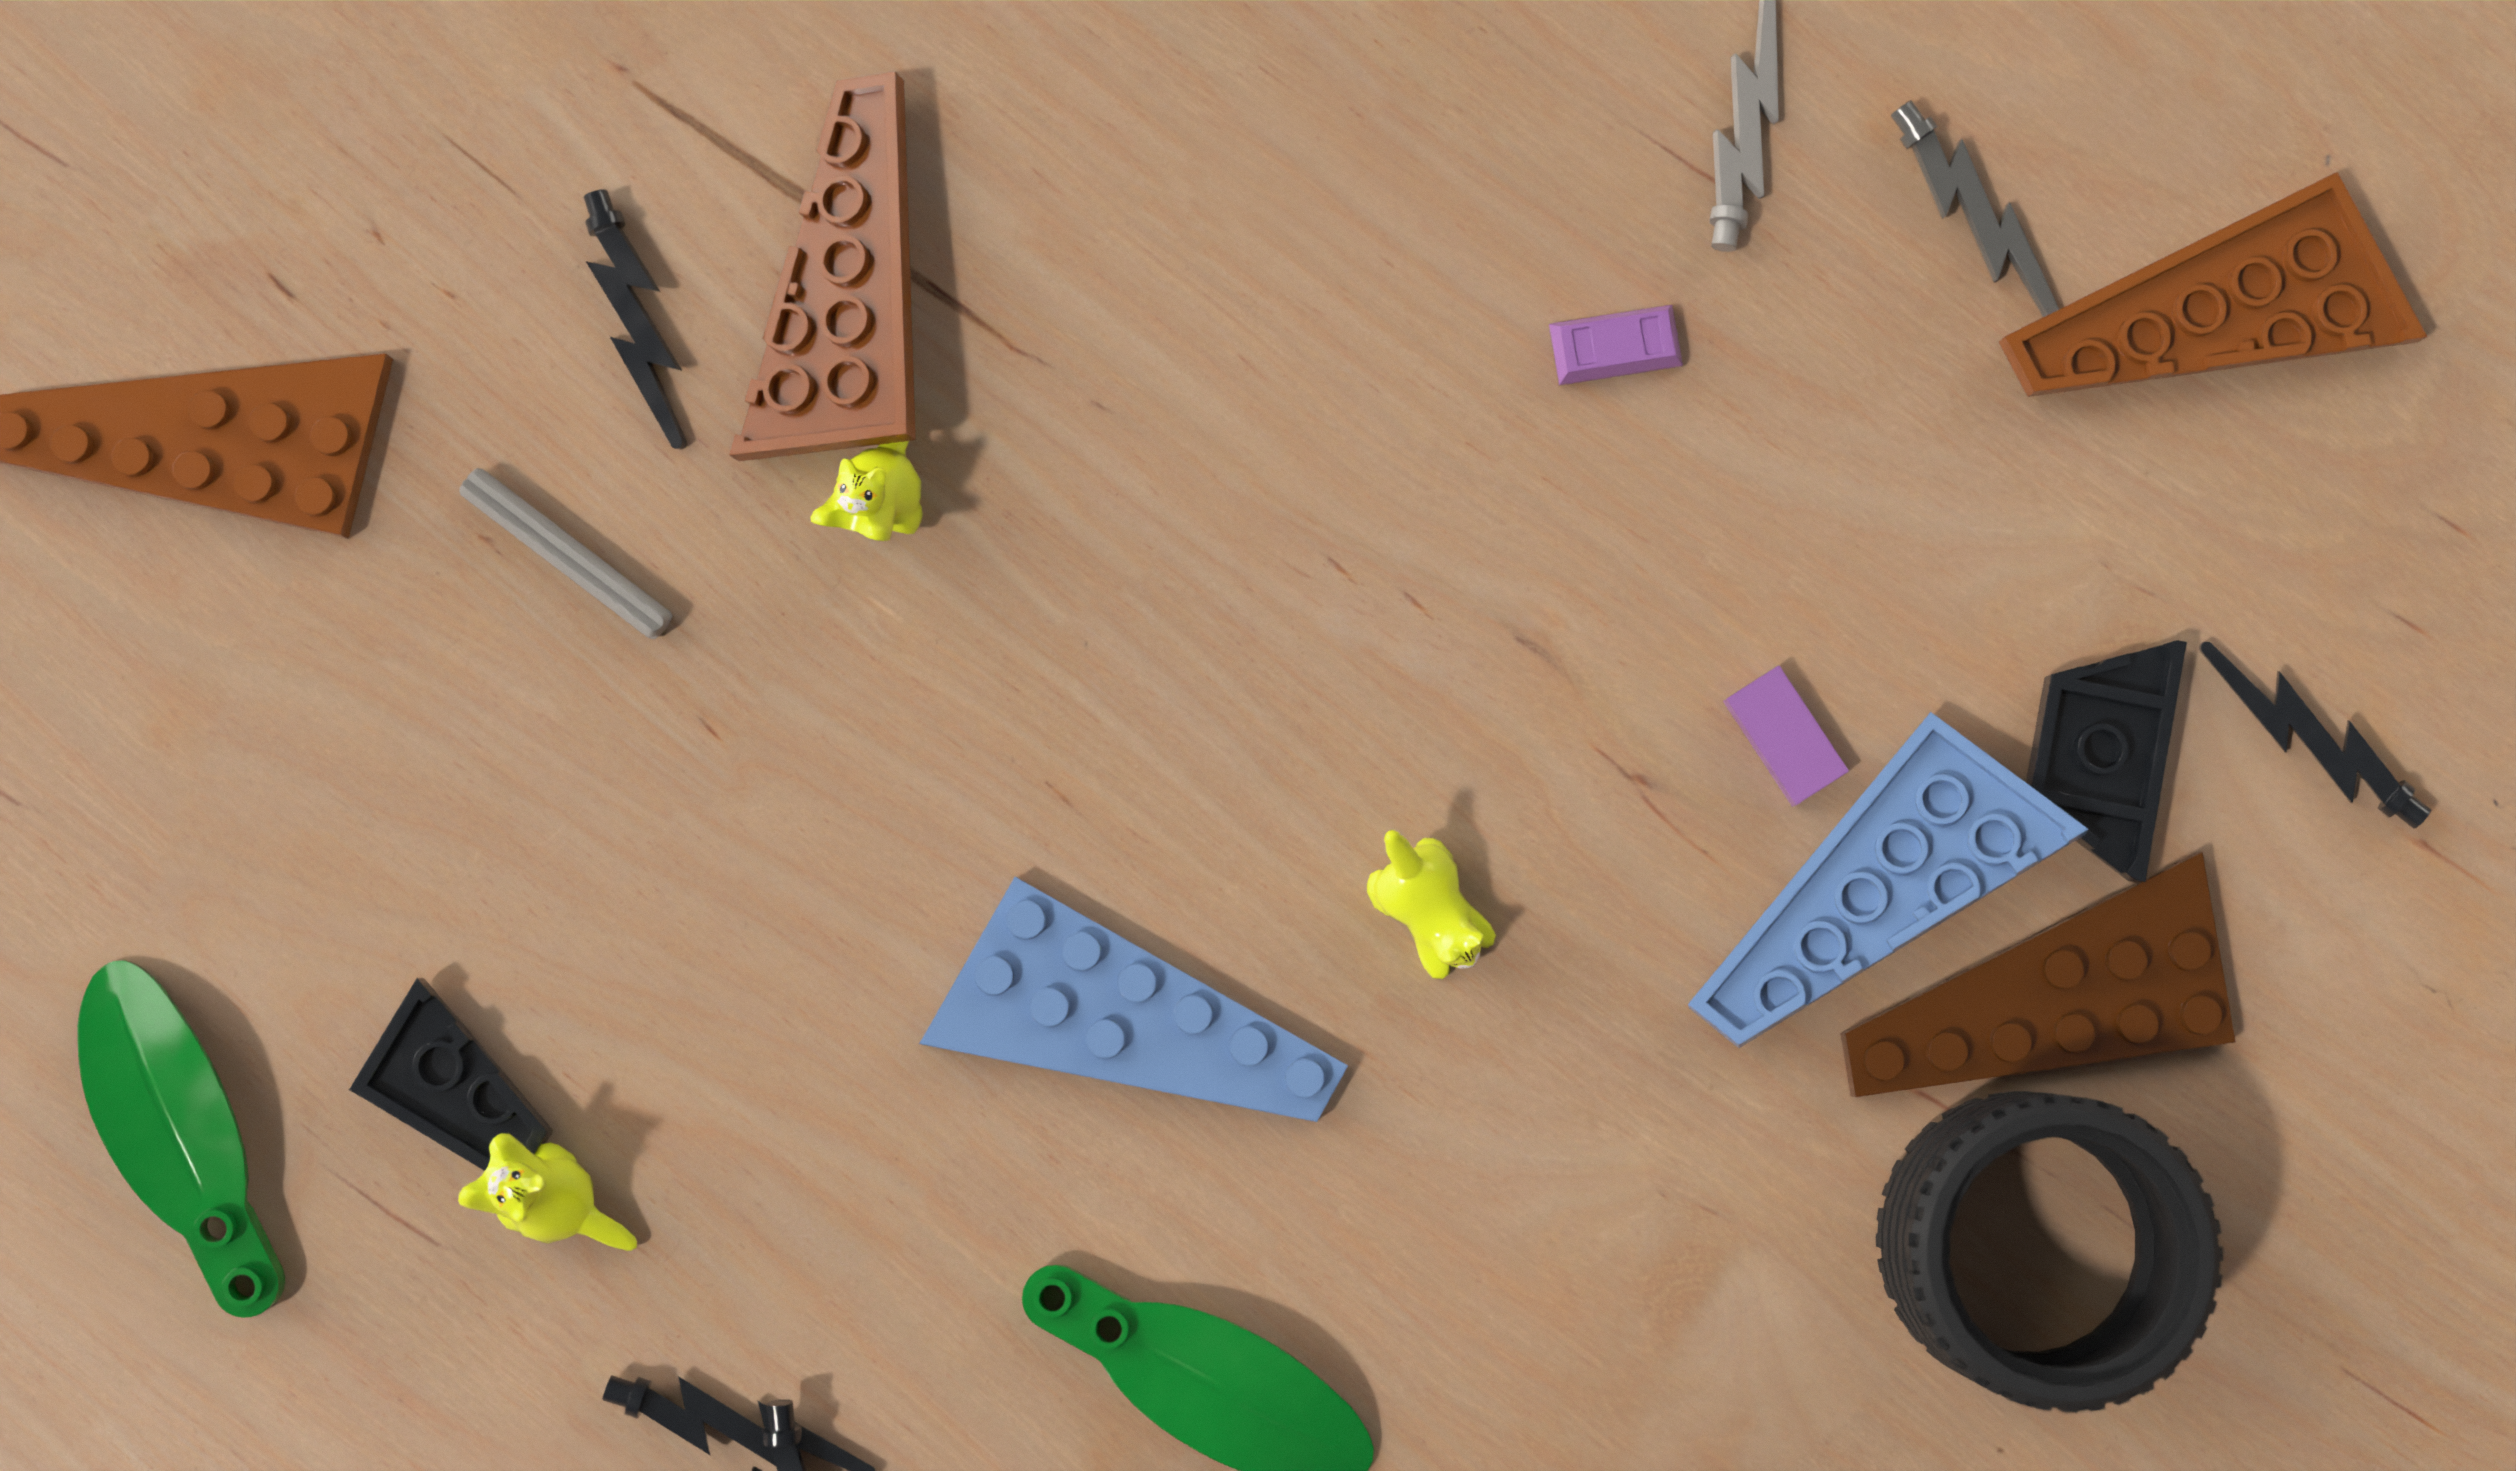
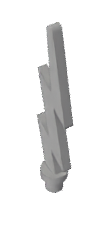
(1744, 160)

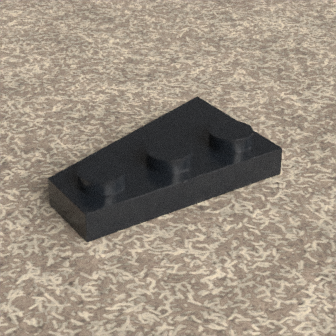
(445, 1082)

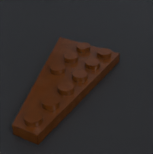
(2091, 989)

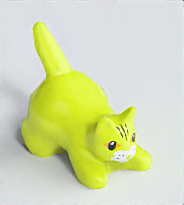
(875, 494)
(1424, 895)
(542, 1195)

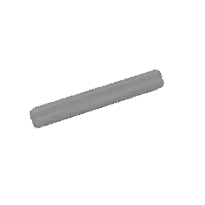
(565, 553)

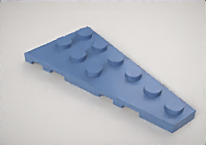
(1906, 857)
(1093, 1005)

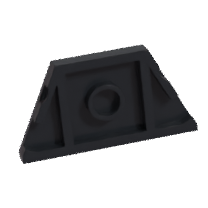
(2106, 750)

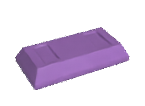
(1615, 345)

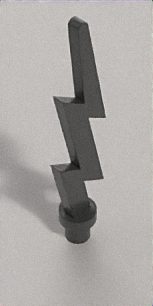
(1961, 178)

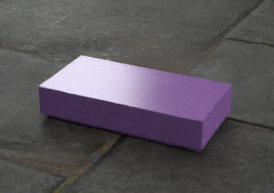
(1785, 736)

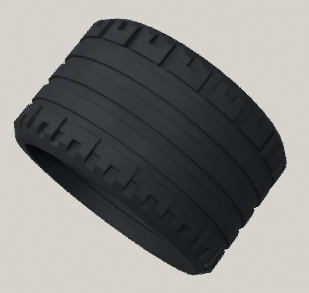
(2168, 1285)

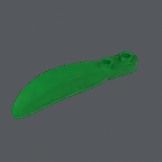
(173, 1129)
(1207, 1379)

